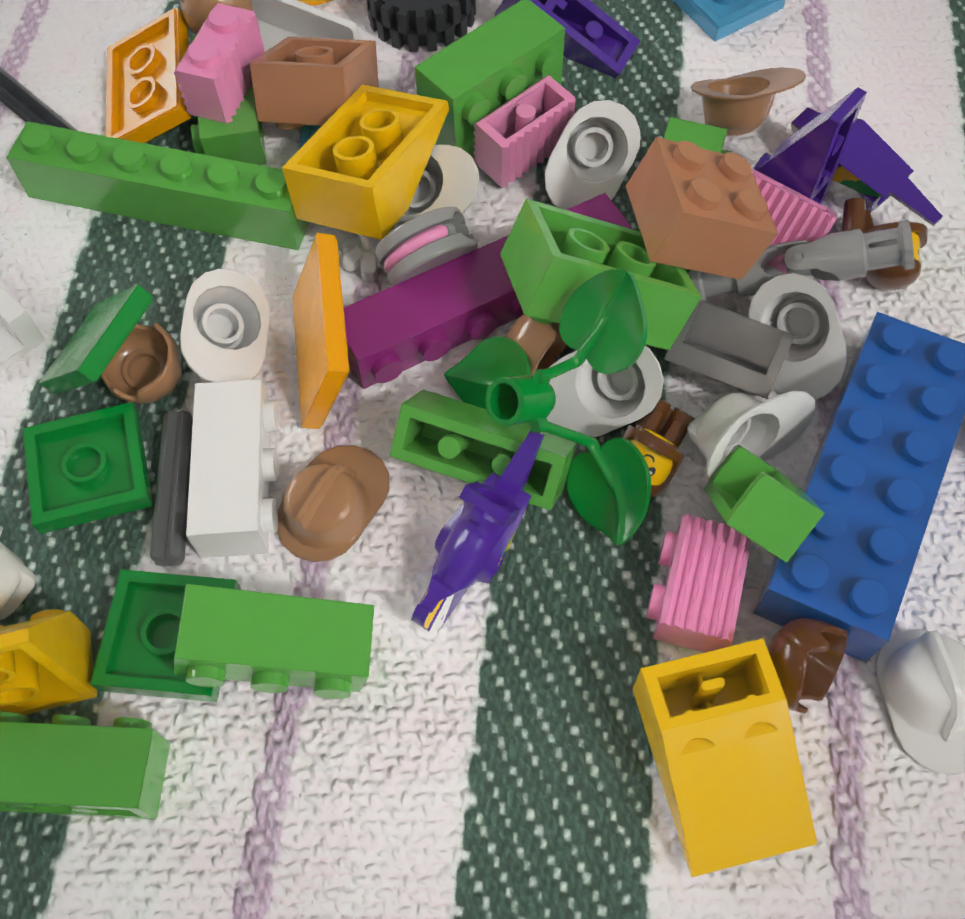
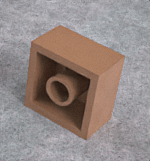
(310, 78)
(700, 209)

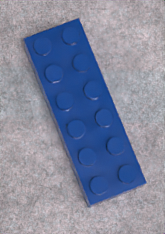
(875, 485)

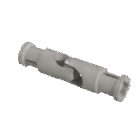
(831, 257)

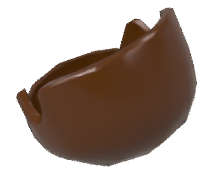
(807, 659)

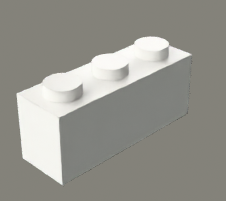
(232, 469)

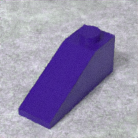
(589, 34)
(813, 153)

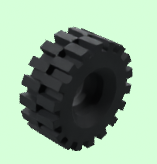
(421, 21)

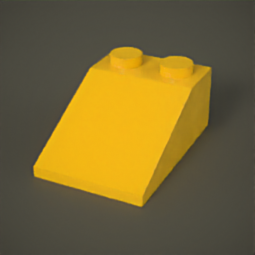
(365, 161)
(45, 663)

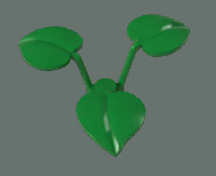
(607, 328)

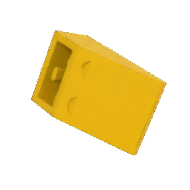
(726, 756)

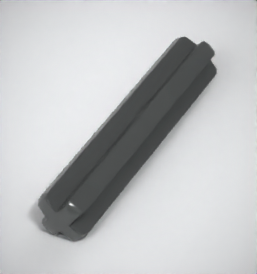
(172, 490)

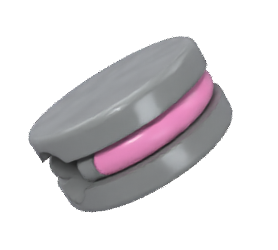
(424, 244)

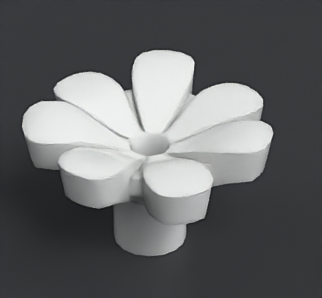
(361, 253)

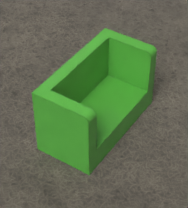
(762, 503)

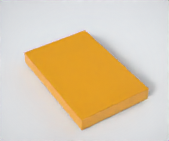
(141, 82)
(320, 332)

